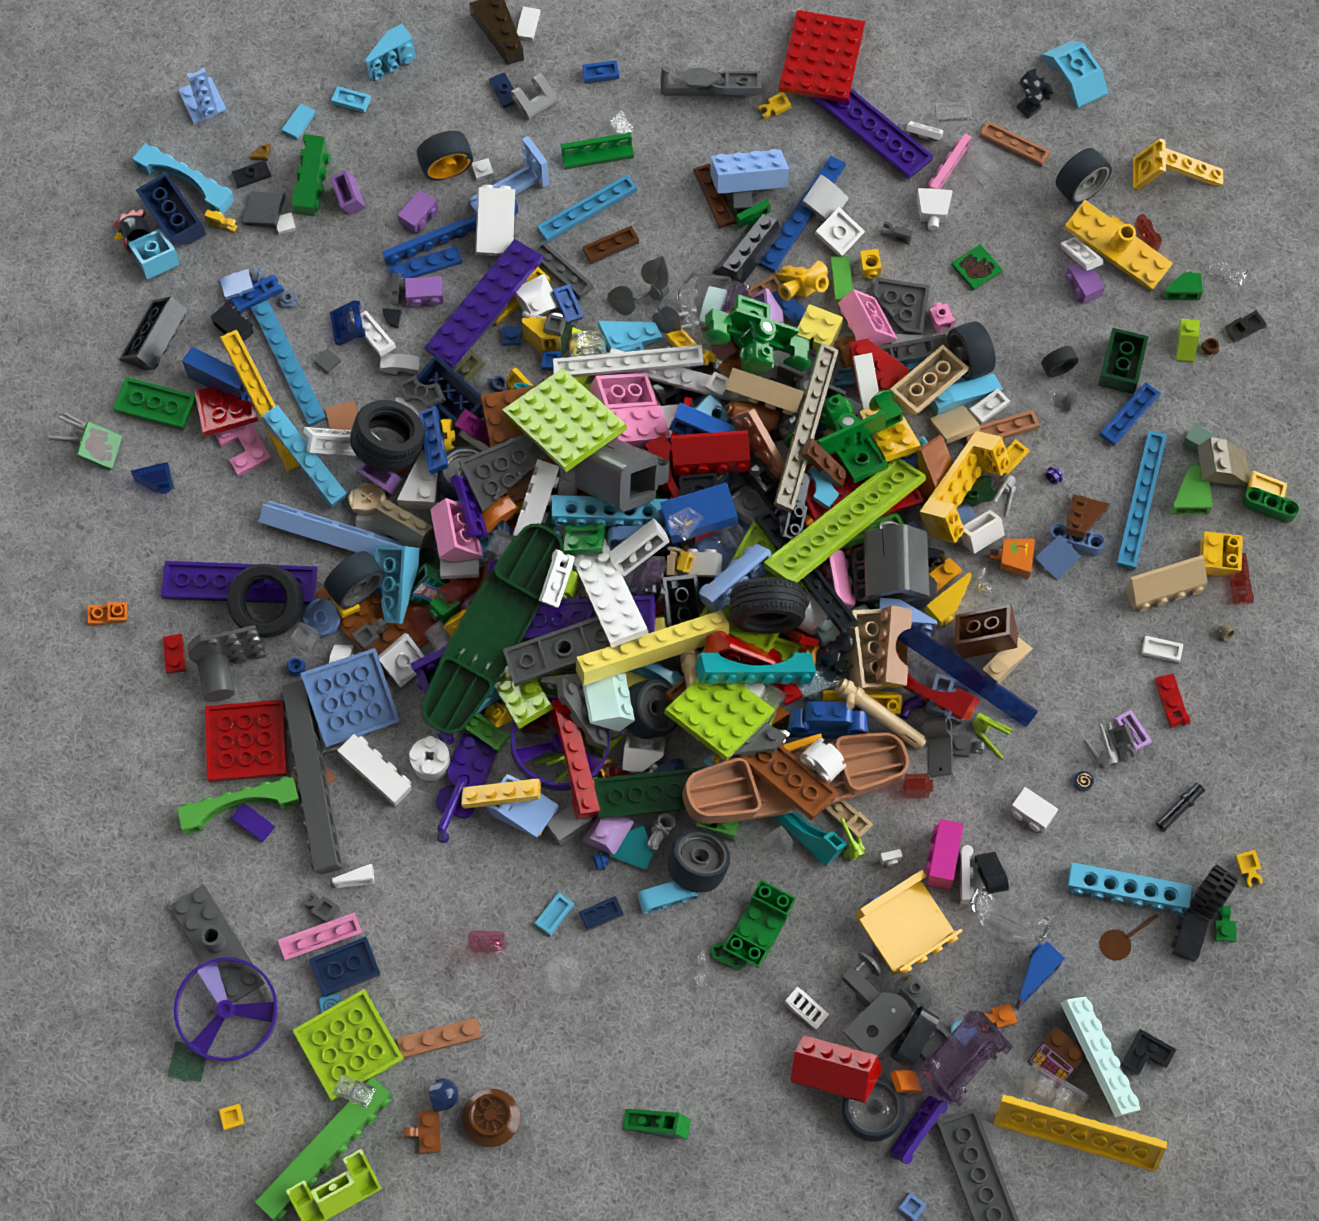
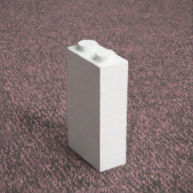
(494, 220)

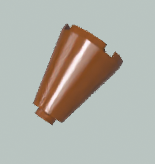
(768, 416)

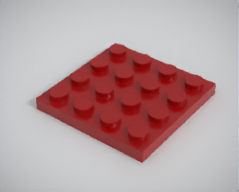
(245, 740)

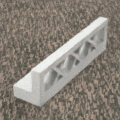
(329, 441)

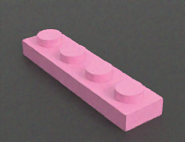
(951, 161)
(319, 936)

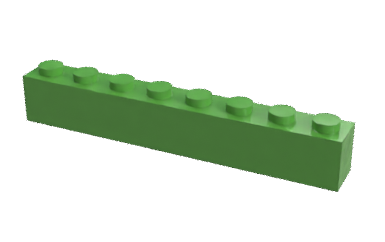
(322, 1151)

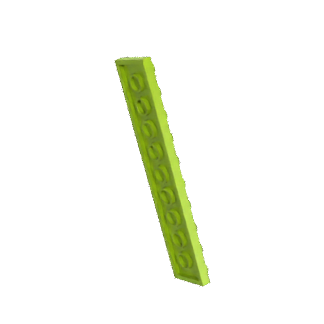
(844, 521)

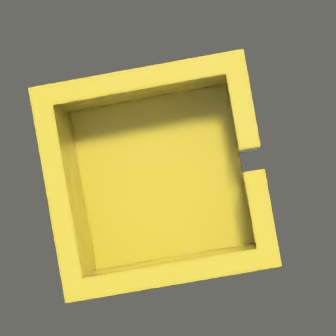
(820, 326)

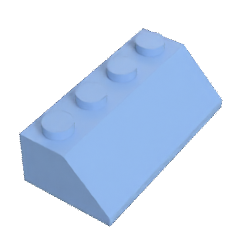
(748, 566)

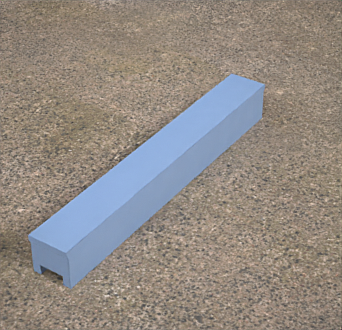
(323, 529)

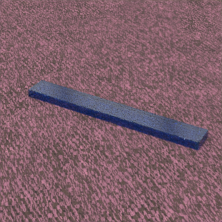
(968, 675)

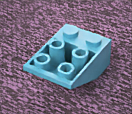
(390, 53)

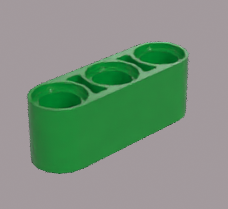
(1280, 504)

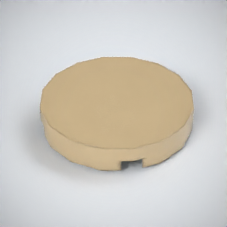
(366, 498)

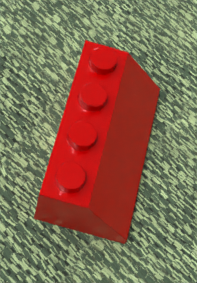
(711, 453)
(835, 1069)

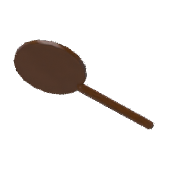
(1116, 944)

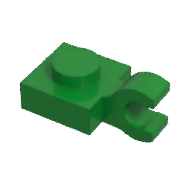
(1224, 928)

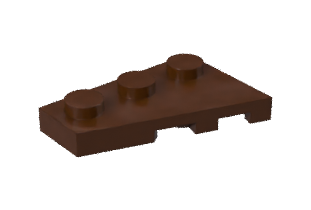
(1083, 515)

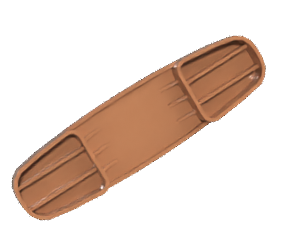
(736, 793)

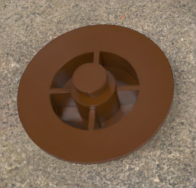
(490, 1117)

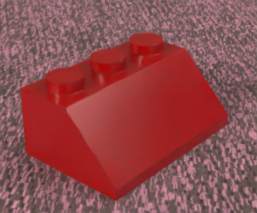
(736, 649)

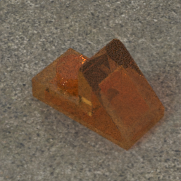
(842, 345)

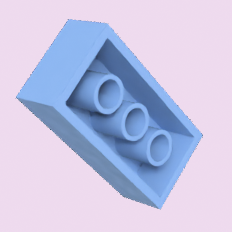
(749, 171)

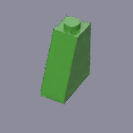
(1194, 494)

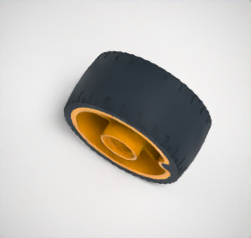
(444, 155)

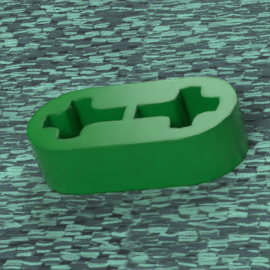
(726, 960)

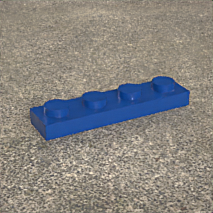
(428, 263)
(1129, 414)
(433, 440)

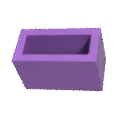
(347, 192)
(418, 212)
(1085, 283)
(424, 291)
(386, 480)

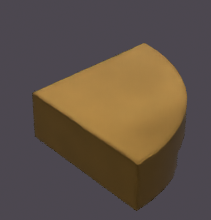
(261, 153)

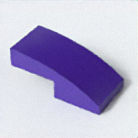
(252, 822)

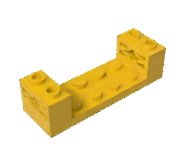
(940, 513)

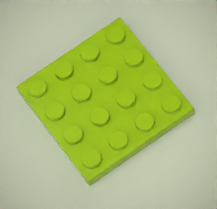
(720, 715)
(348, 1042)

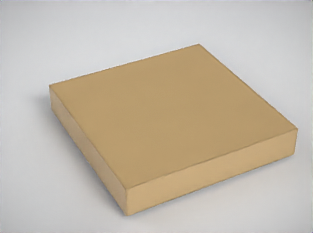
(955, 424)

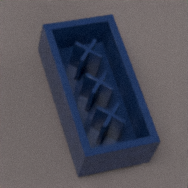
(456, 389)

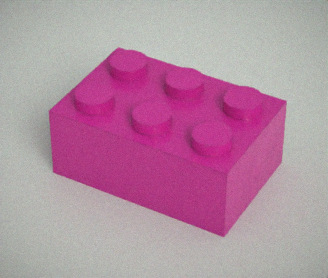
(943, 854)

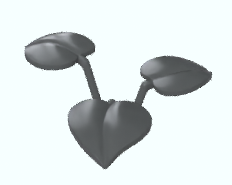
(654, 273)

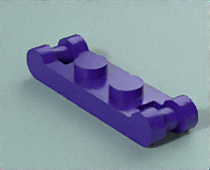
(470, 508)
(917, 1129)

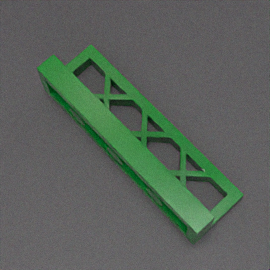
(597, 152)

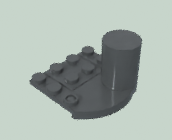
(213, 658)

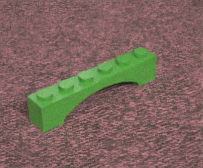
(196, 815)

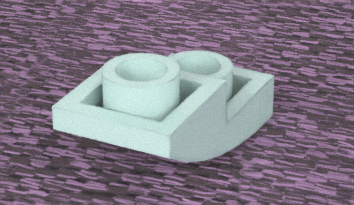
(713, 299)

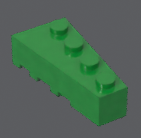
(310, 175)

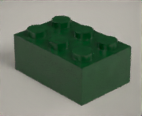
(1123, 361)

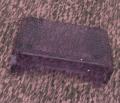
(963, 1056)

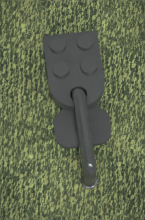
(706, 82)

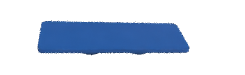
(790, 308)

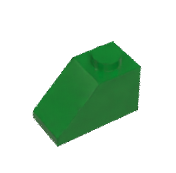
(1185, 287)

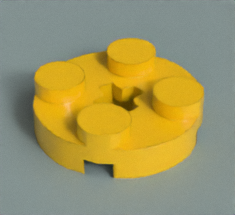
(448, 433)

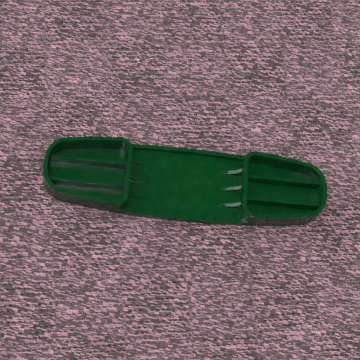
(491, 623)

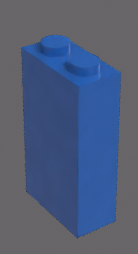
(213, 373)
(712, 503)

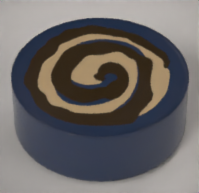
(1083, 781)

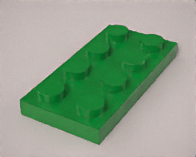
(154, 403)

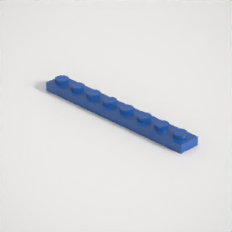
(798, 219)
(431, 239)

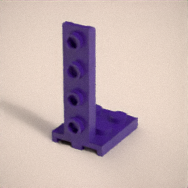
(424, 669)

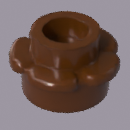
(1210, 342)

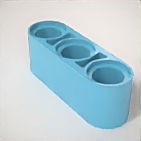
(662, 896)

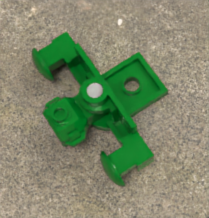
(756, 336)
(852, 435)

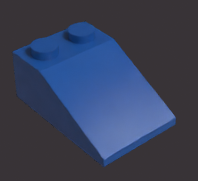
(1042, 964)

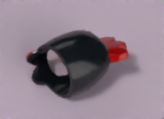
(131, 227)

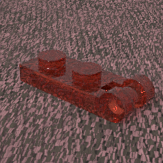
(1241, 582)

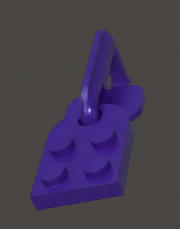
(470, 763)

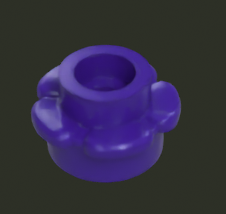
(1054, 472)

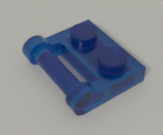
(342, 323)

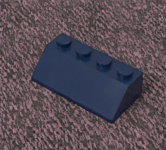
(171, 210)

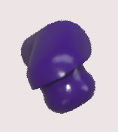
(909, 704)

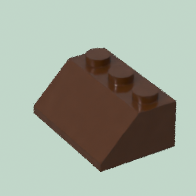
(985, 631)

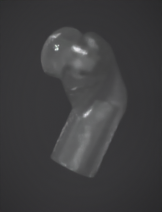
(980, 582)

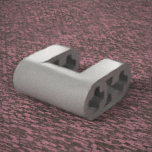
(539, 103)

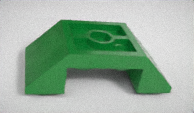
(760, 924)

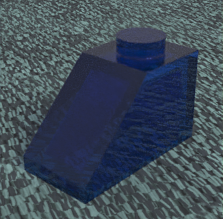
(155, 477)

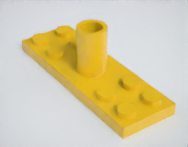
(1118, 245)

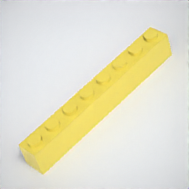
(649, 648)

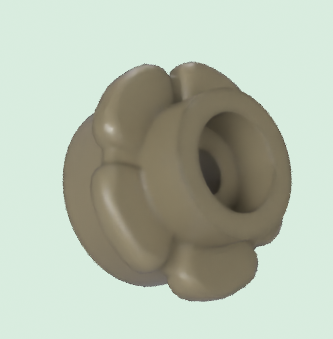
(1226, 631)

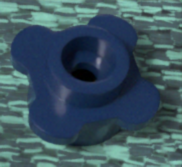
(500, 381)

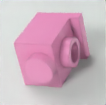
(939, 321)

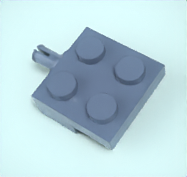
(945, 684)

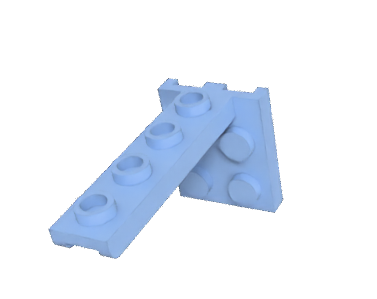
(201, 97)
(535, 171)

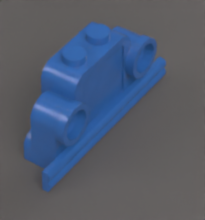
(827, 718)

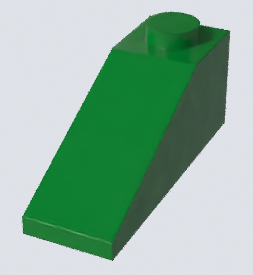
(657, 1123)

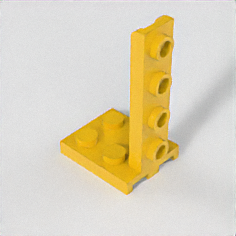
(1156, 159)

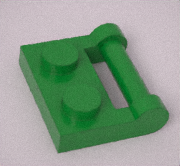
(584, 543)

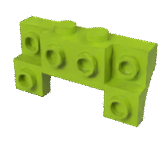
(337, 1193)

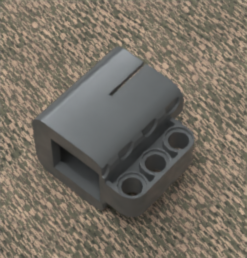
(622, 475)
(891, 565)

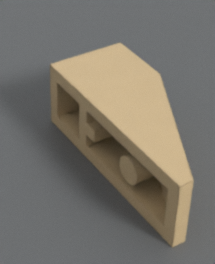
(1006, 661)

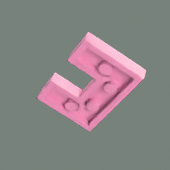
(255, 451)

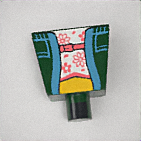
(426, 585)

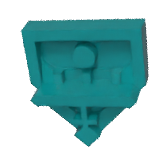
(635, 849)

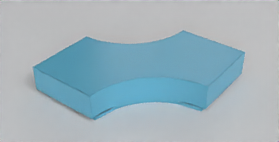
(824, 490)

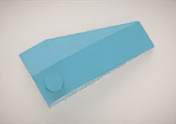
(965, 392)
(400, 570)

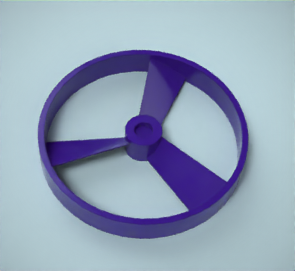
(523, 754)
(225, 1009)

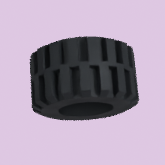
(1213, 892)

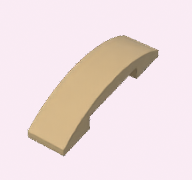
(856, 821)

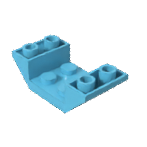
(1079, 71)

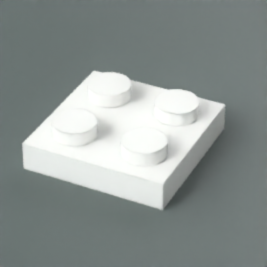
(839, 232)
(397, 659)

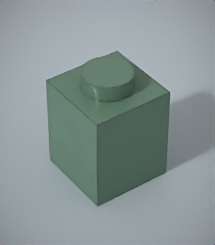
(1196, 437)

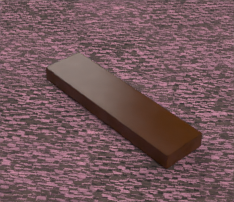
(716, 202)

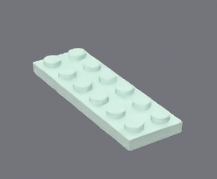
(1100, 1056)

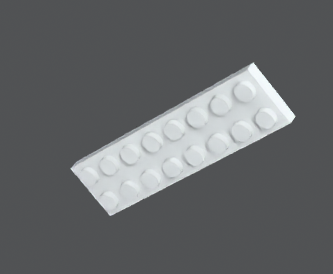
(609, 596)

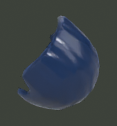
(443, 1095)

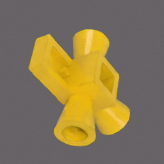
(802, 281)

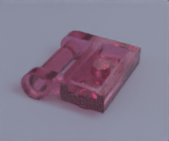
(487, 940)

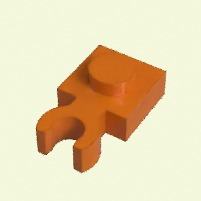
(1002, 1016)

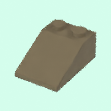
(1223, 462)

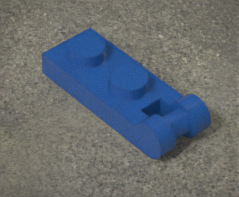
(259, 293)

